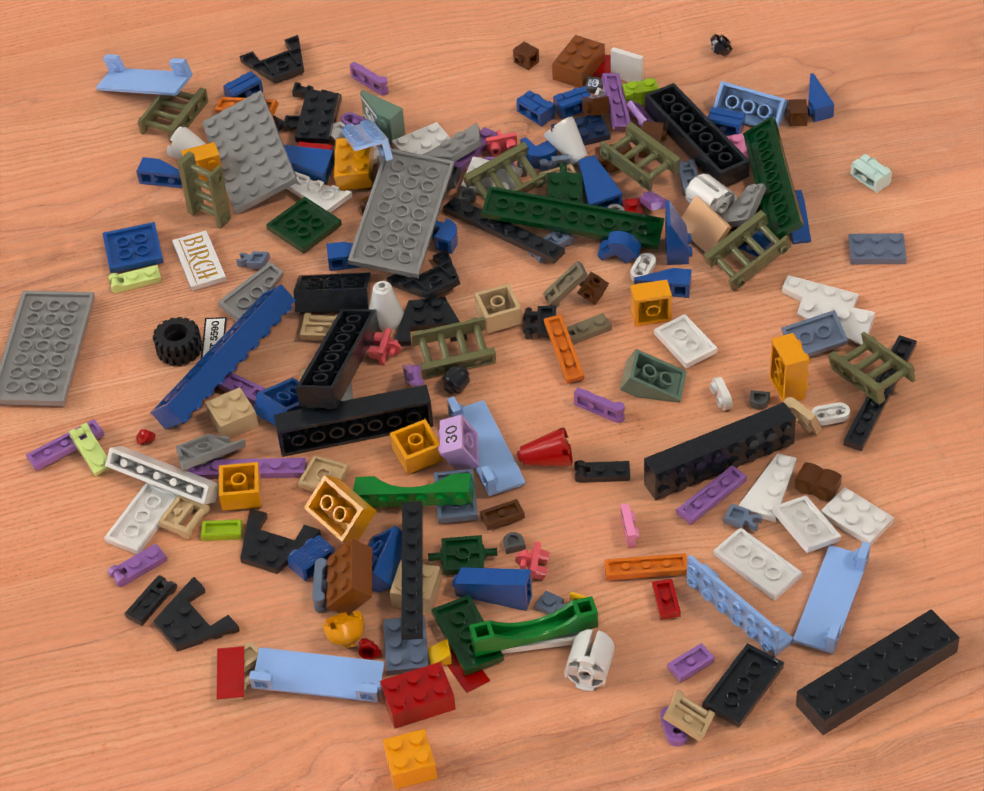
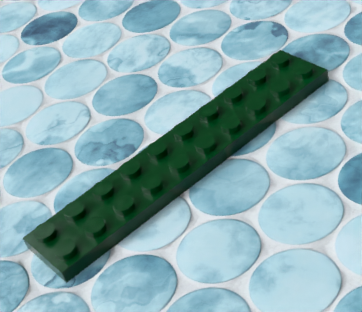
(771, 168)
(570, 216)

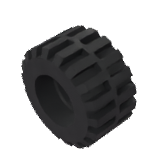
(177, 341)

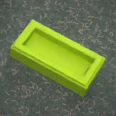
(222, 530)

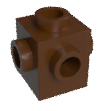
(592, 288)

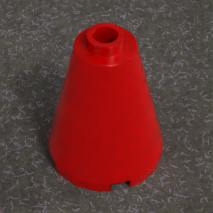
(547, 450)

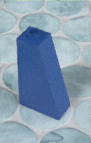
(312, 162)
(597, 184)
(495, 586)

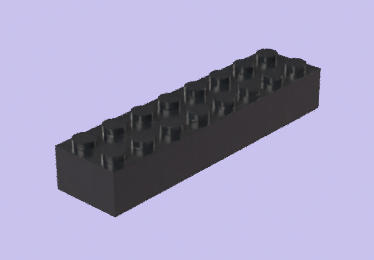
(697, 135)
(337, 358)
(352, 420)
(718, 450)
(877, 671)

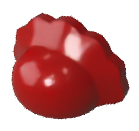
(145, 436)
(368, 649)

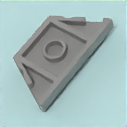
(459, 145)
(205, 449)

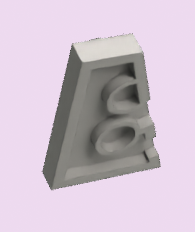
(745, 205)

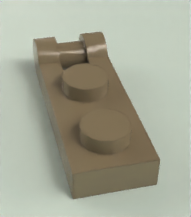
(565, 284)
(589, 328)

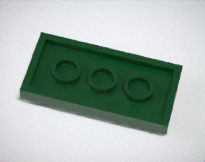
(454, 624)

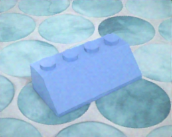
(755, 104)

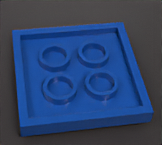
(132, 247)

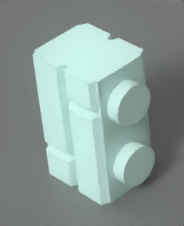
(871, 173)

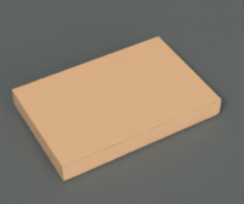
(704, 224)

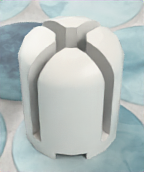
(711, 192)
(589, 658)

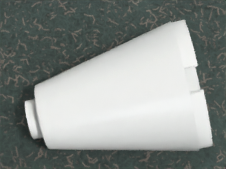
(182, 139)
(567, 140)
(387, 306)

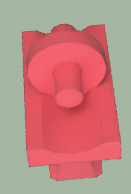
(500, 143)
(387, 347)
(532, 559)

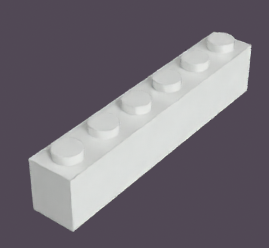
(162, 475)

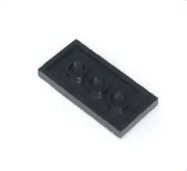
(317, 117)
(743, 685)

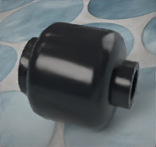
(456, 379)

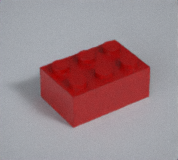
(417, 695)

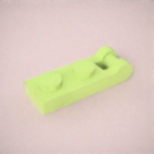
(134, 279)
(89, 449)

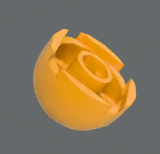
(344, 628)

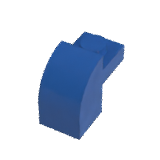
(541, 151)
(445, 236)
(622, 245)

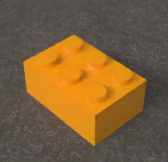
(352, 167)
(789, 367)
(340, 509)

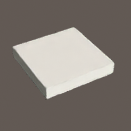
(627, 65)

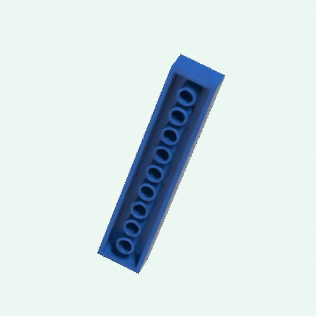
(223, 357)

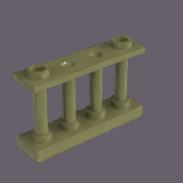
(185, 118)
(643, 143)
(504, 162)
(195, 197)
(739, 236)
(467, 360)
(865, 381)

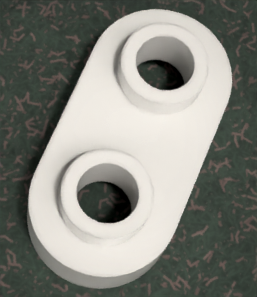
(643, 265)
(722, 394)
(831, 413)

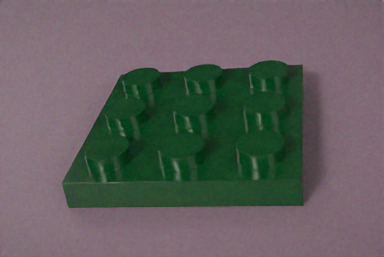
(304, 224)

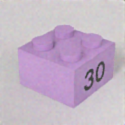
(458, 443)

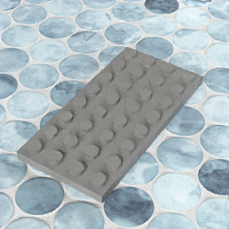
(250, 152)
(401, 213)
(44, 347)

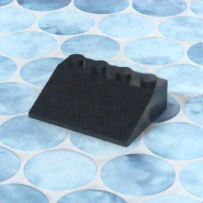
(332, 292)

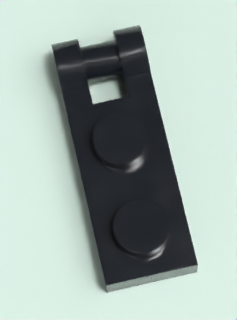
(602, 471)
(150, 600)

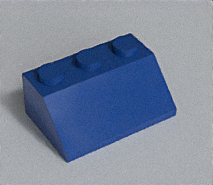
(385, 557)

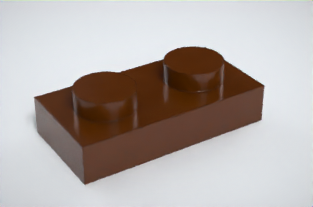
(502, 514)

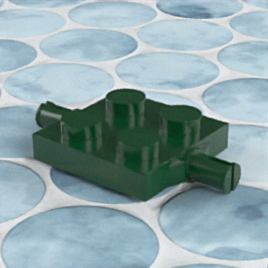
(565, 185)
(462, 552)

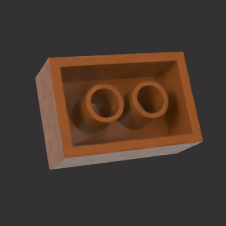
(578, 61)
(349, 577)

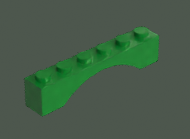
(452, 490)
(498, 636)

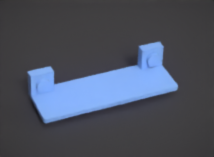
(143, 80)
(367, 135)
(496, 464)
(832, 597)
(742, 614)
(317, 674)

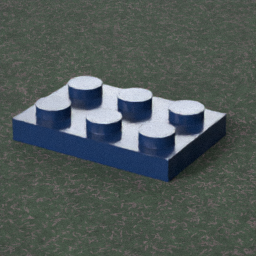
(591, 129)

